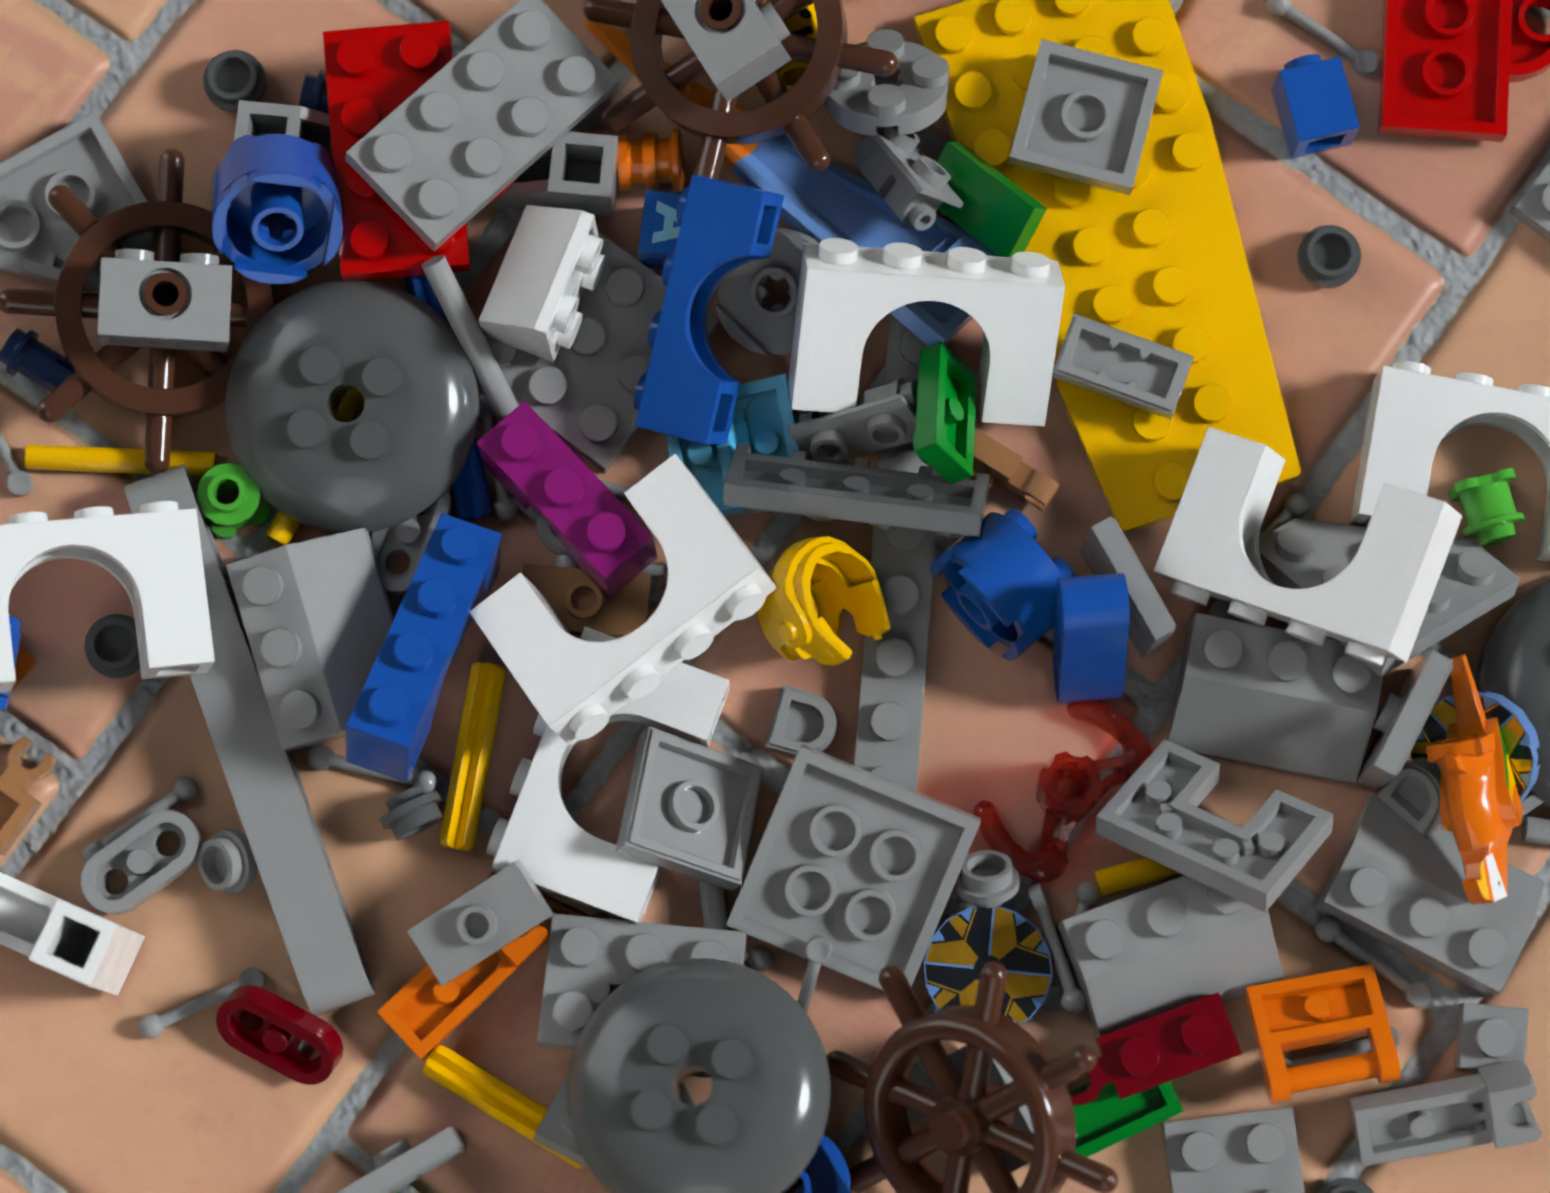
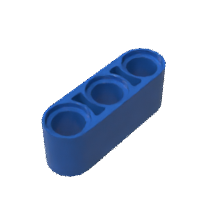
(1090, 637)

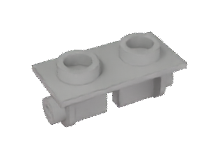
(920, 180)
(878, 424)

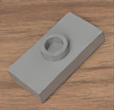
(1122, 366)
(480, 922)
(403, 1165)

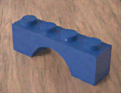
(685, 384)
(408, 674)

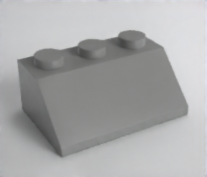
(313, 630)
(1273, 700)
(1414, 901)
(1167, 951)

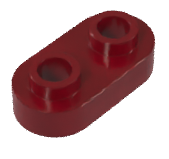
(279, 1034)

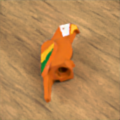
(1476, 790)

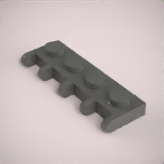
(855, 493)

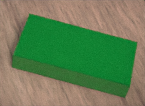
(993, 207)
(1111, 1121)

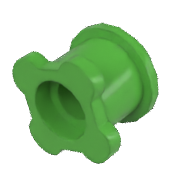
(1488, 507)
(244, 511)

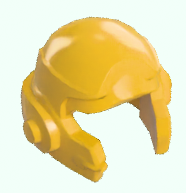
(814, 587)

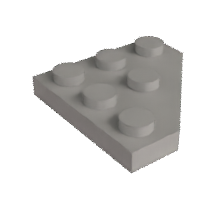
(31, 230)
(1314, 552)

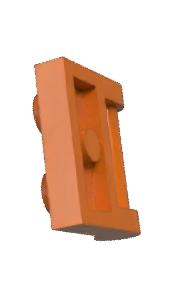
(1320, 1012)

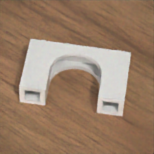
(854, 287)
(1417, 410)
(152, 557)
(707, 589)
(1369, 605)
(552, 845)
(66, 936)

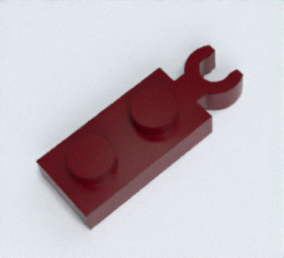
(1162, 1049)

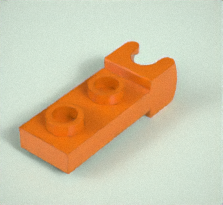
(428, 1013)

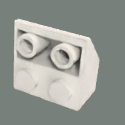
(542, 281)

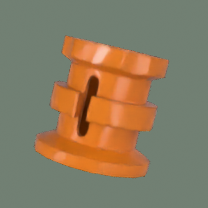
(651, 161)

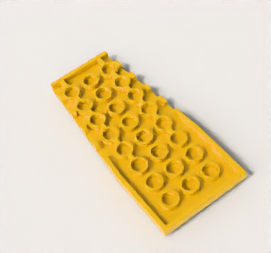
(1140, 262)

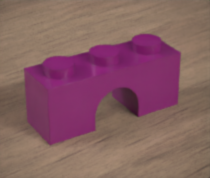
(569, 497)

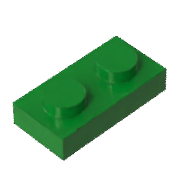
(945, 413)

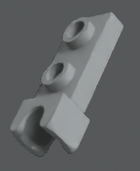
(1447, 1115)

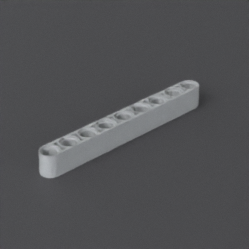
(267, 784)

